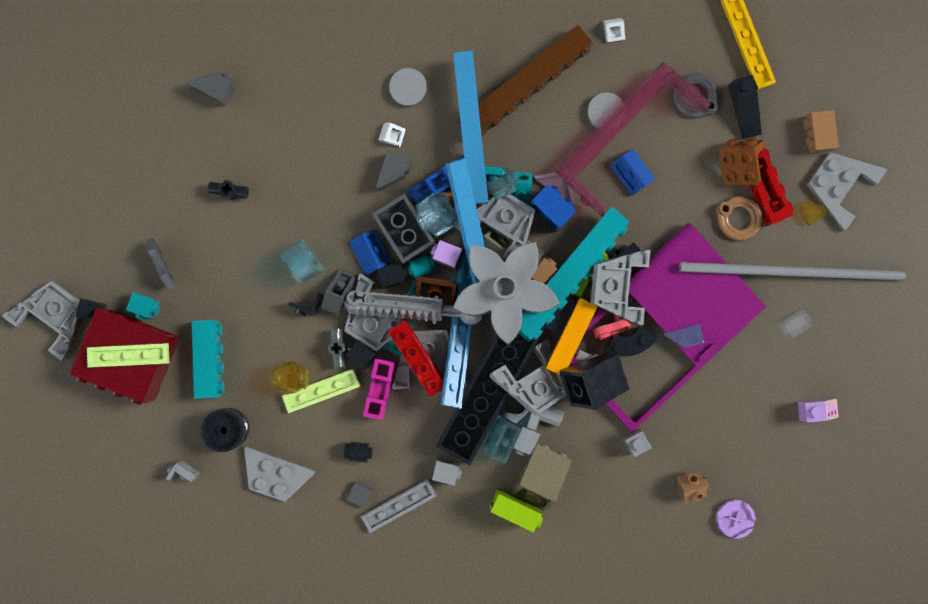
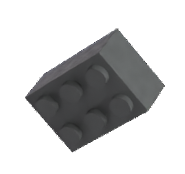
(401, 229)

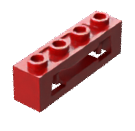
(780, 208)
(417, 357)

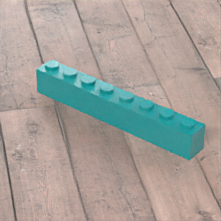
(577, 268)

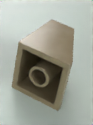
(542, 477)

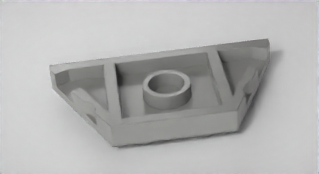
(274, 475)

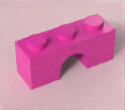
(379, 389)

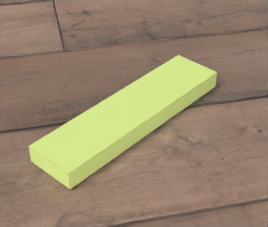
(128, 355)
(321, 390)

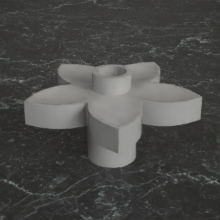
(505, 289)

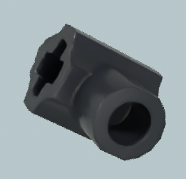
(219, 189)

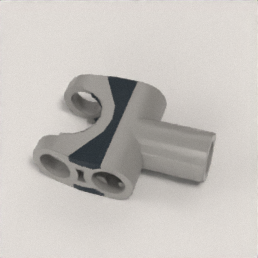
(529, 420)

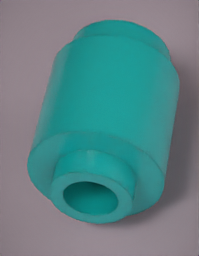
(421, 266)

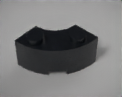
(632, 344)

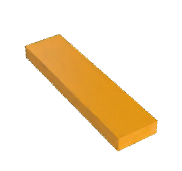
(571, 336)

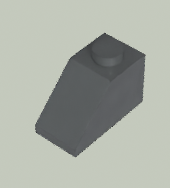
(214, 86)
(393, 170)
(337, 291)

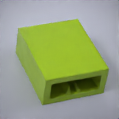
(516, 510)

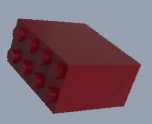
(136, 382)

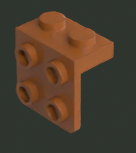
(740, 161)

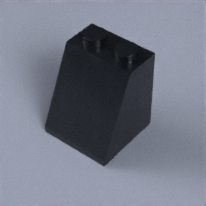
(594, 381)

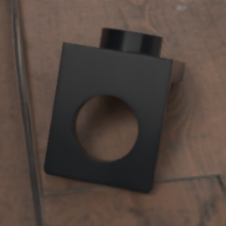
(303, 311)

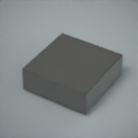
(359, 494)

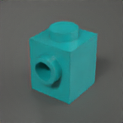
(143, 306)

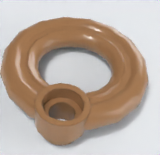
(723, 218)

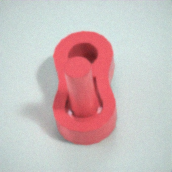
(604, 332)

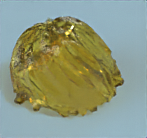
(290, 377)

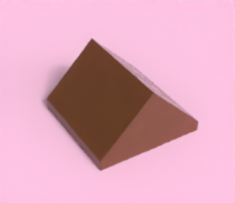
(435, 287)

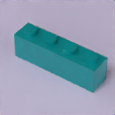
(207, 359)

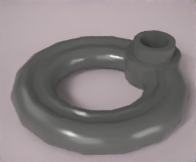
(711, 91)

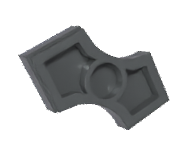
(159, 260)

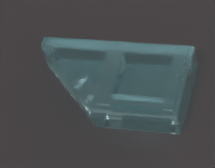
(686, 336)

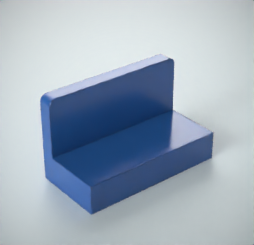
(632, 172)
(370, 252)

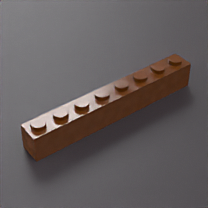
(533, 78)

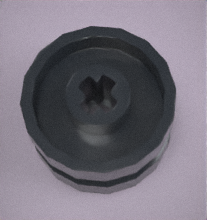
(213, 429)

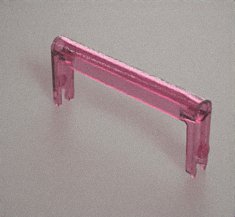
(617, 121)

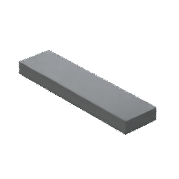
(398, 506)

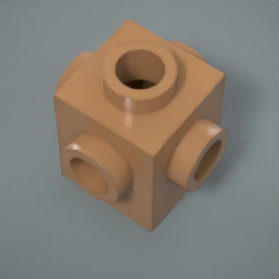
(693, 486)

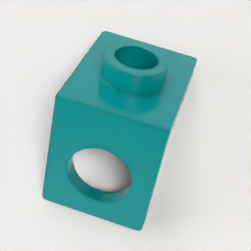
(523, 187)

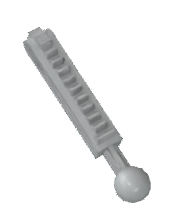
(403, 307)

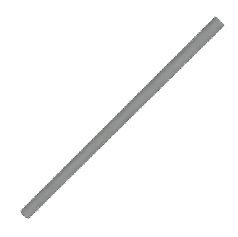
(791, 271)

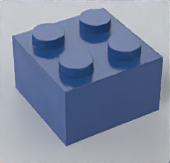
(552, 207)

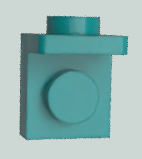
(493, 172)

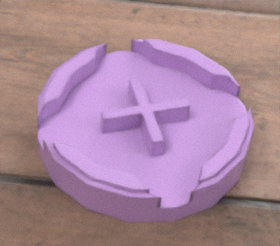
(735, 518)

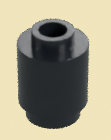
(358, 452)

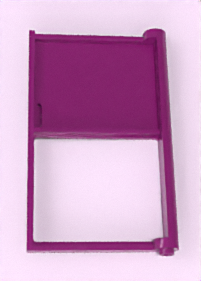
(685, 299)

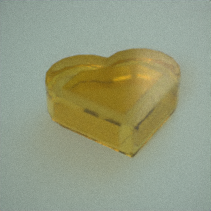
(812, 212)

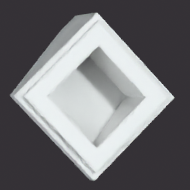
(614, 30)
(392, 134)

